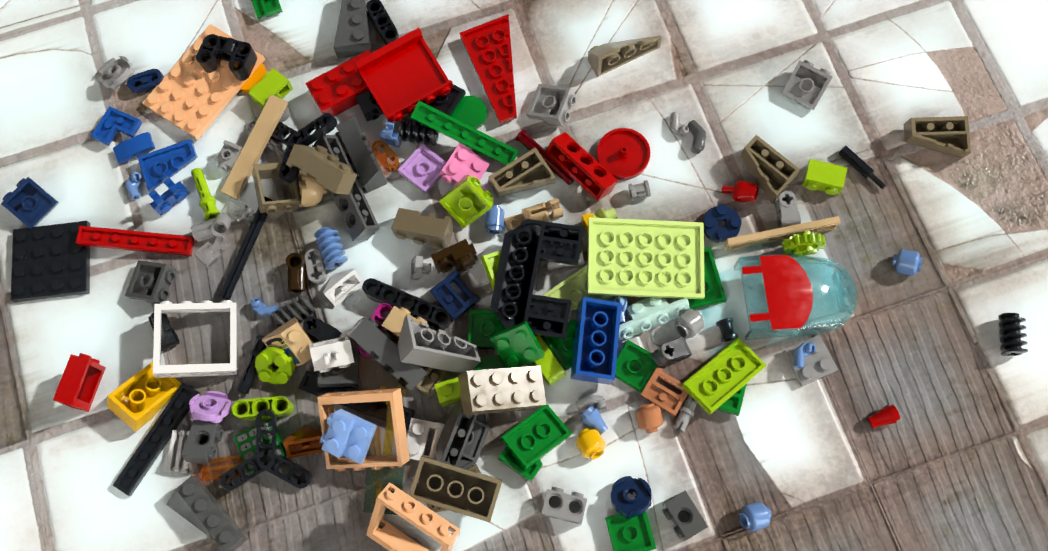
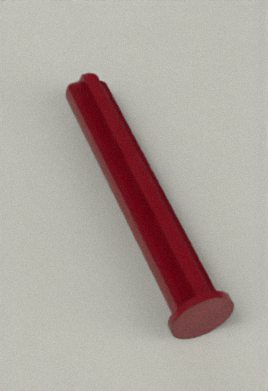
(530, 144)

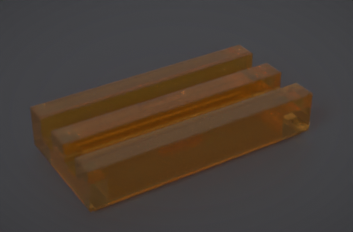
(205, 470)

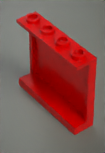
(403, 75)

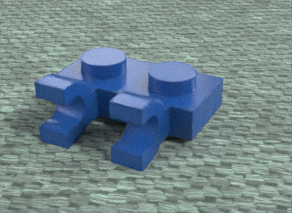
(164, 202)

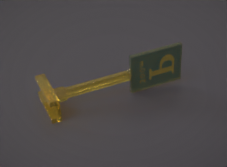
(379, 479)

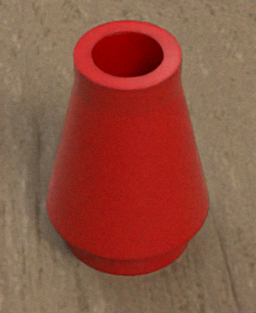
(885, 416)

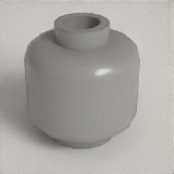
(689, 323)

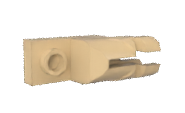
(536, 212)

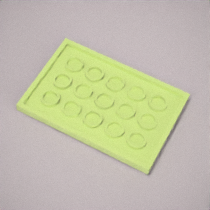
(645, 258)

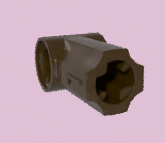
(296, 274)

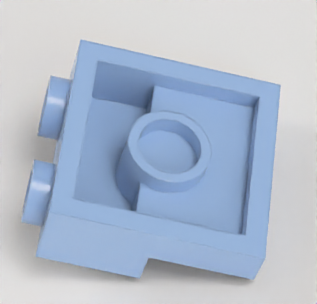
(348, 436)

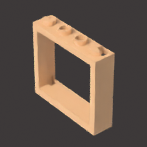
(326, 407)
(414, 513)

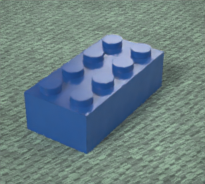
(596, 341)

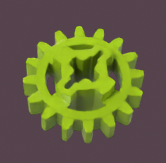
(804, 243)

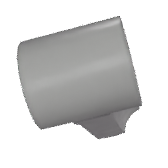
(210, 228)

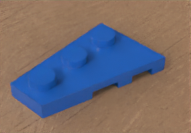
(166, 162)

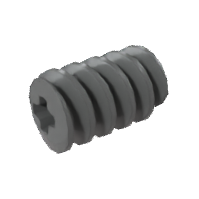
(295, 310)

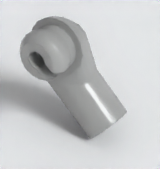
(591, 400)

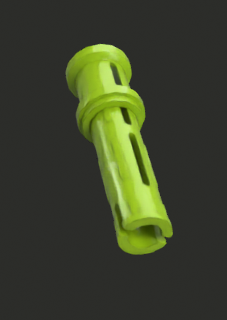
(206, 201)

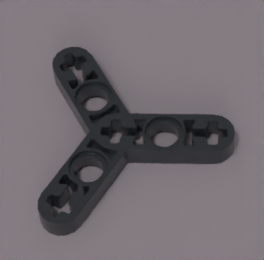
(323, 125)
(259, 464)

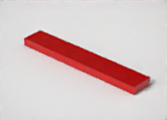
(135, 240)

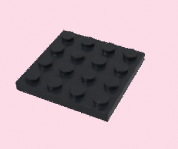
(49, 262)

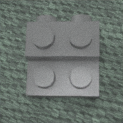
(807, 84)
(552, 104)

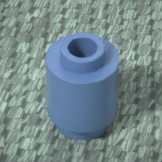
(494, 220)

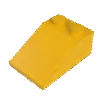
(141, 397)

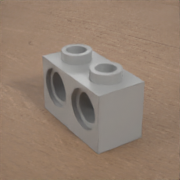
(563, 512)

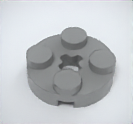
(115, 72)

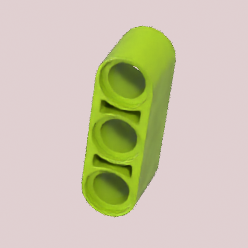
(550, 367)
(253, 406)

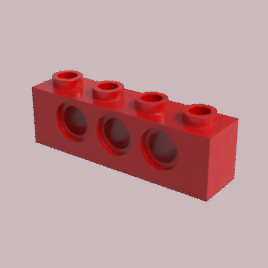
(581, 166)

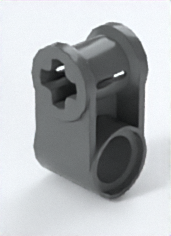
(672, 352)

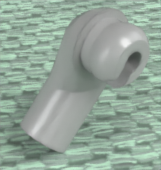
(679, 129)

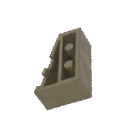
(940, 134)
(324, 167)
(769, 167)
(522, 174)
(422, 228)

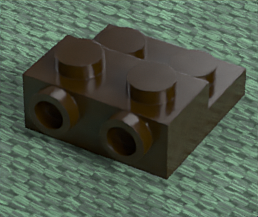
(459, 255)

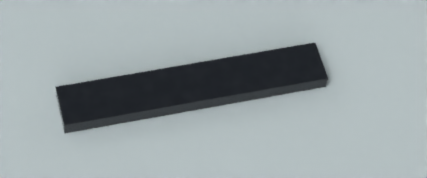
(374, 409)
(155, 440)

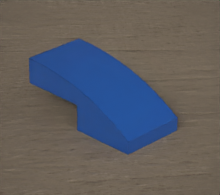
(134, 146)

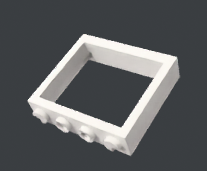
(193, 370)

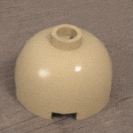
(309, 190)

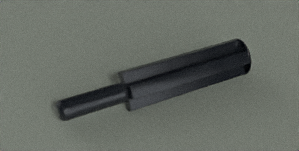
(857, 163)

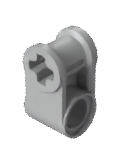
(787, 213)

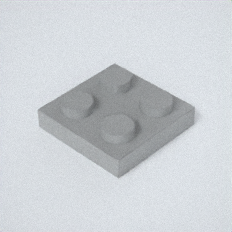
(815, 365)

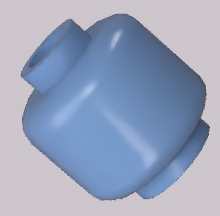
(907, 262)
(755, 516)

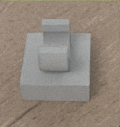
(419, 268)

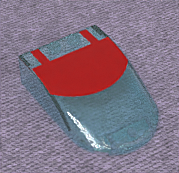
(795, 295)

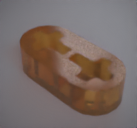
(388, 153)

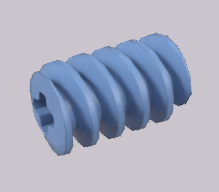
(330, 248)

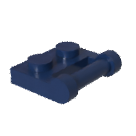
(450, 299)

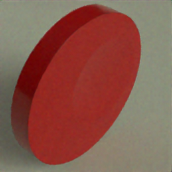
(623, 153)

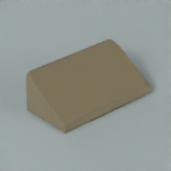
(432, 377)

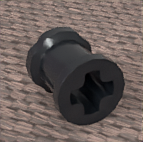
(727, 330)

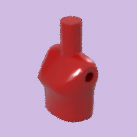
(742, 191)

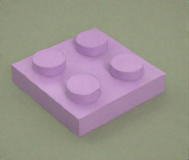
(422, 168)

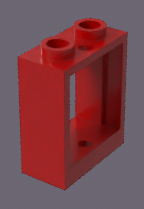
(79, 382)

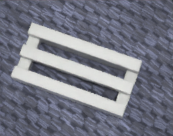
(172, 452)

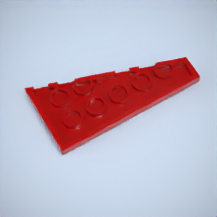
(492, 58)

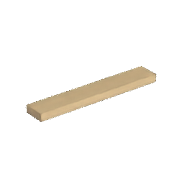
(254, 146)
(781, 233)

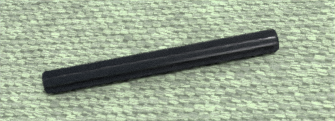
(243, 254)

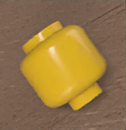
(590, 444)

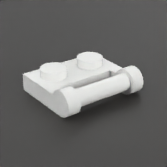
(418, 437)

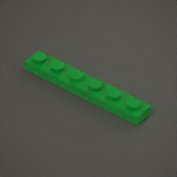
(464, 133)

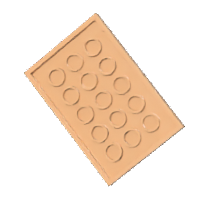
(192, 96)

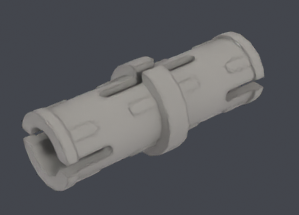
(685, 414)

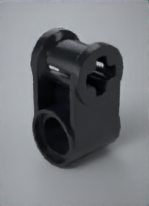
(322, 331)

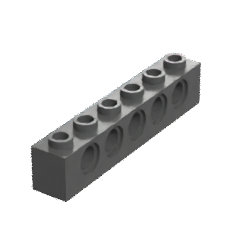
(354, 206)

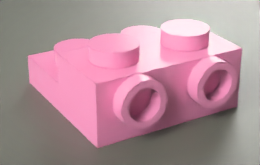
(462, 163)

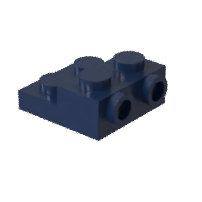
(29, 202)

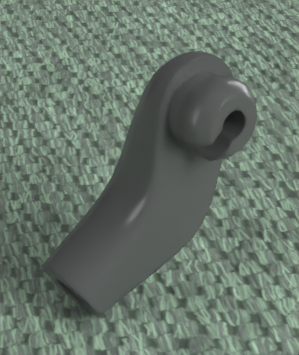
(699, 137)

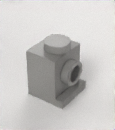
(228, 155)

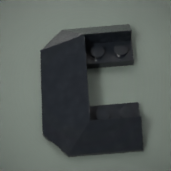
(518, 275)

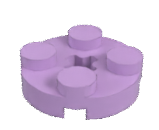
(210, 407)

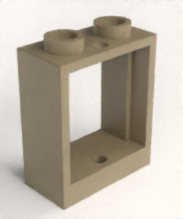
(271, 170)

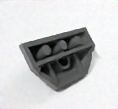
(462, 437)

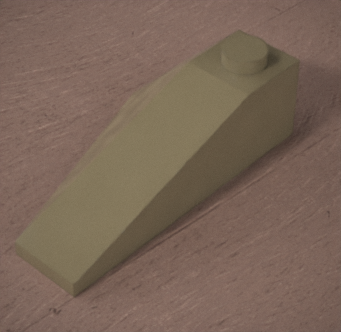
(615, 54)

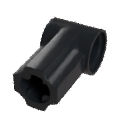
(168, 335)

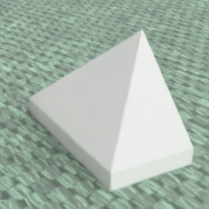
(342, 285)

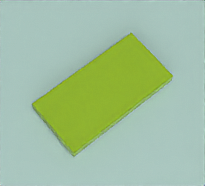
(723, 376)

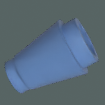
(593, 419)

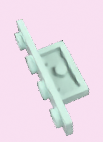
(650, 314)

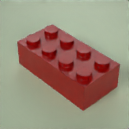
(337, 88)

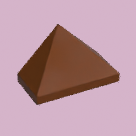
(303, 442)

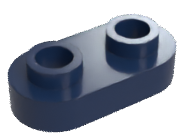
(146, 80)

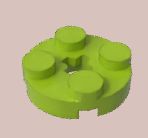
(273, 375)

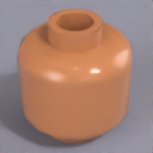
(649, 417)

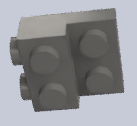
(151, 282)

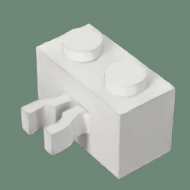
(331, 354)

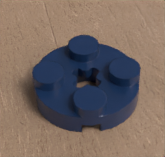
(725, 214)
(635, 506)

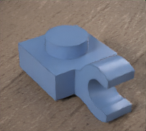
(390, 136)

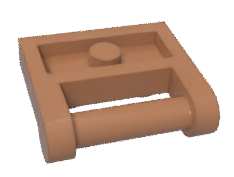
(662, 396)

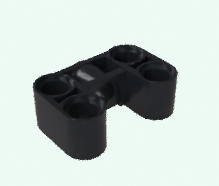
(218, 48)

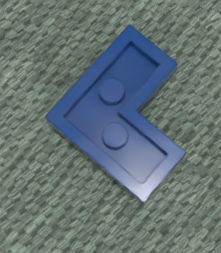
(112, 123)

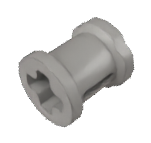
(639, 190)

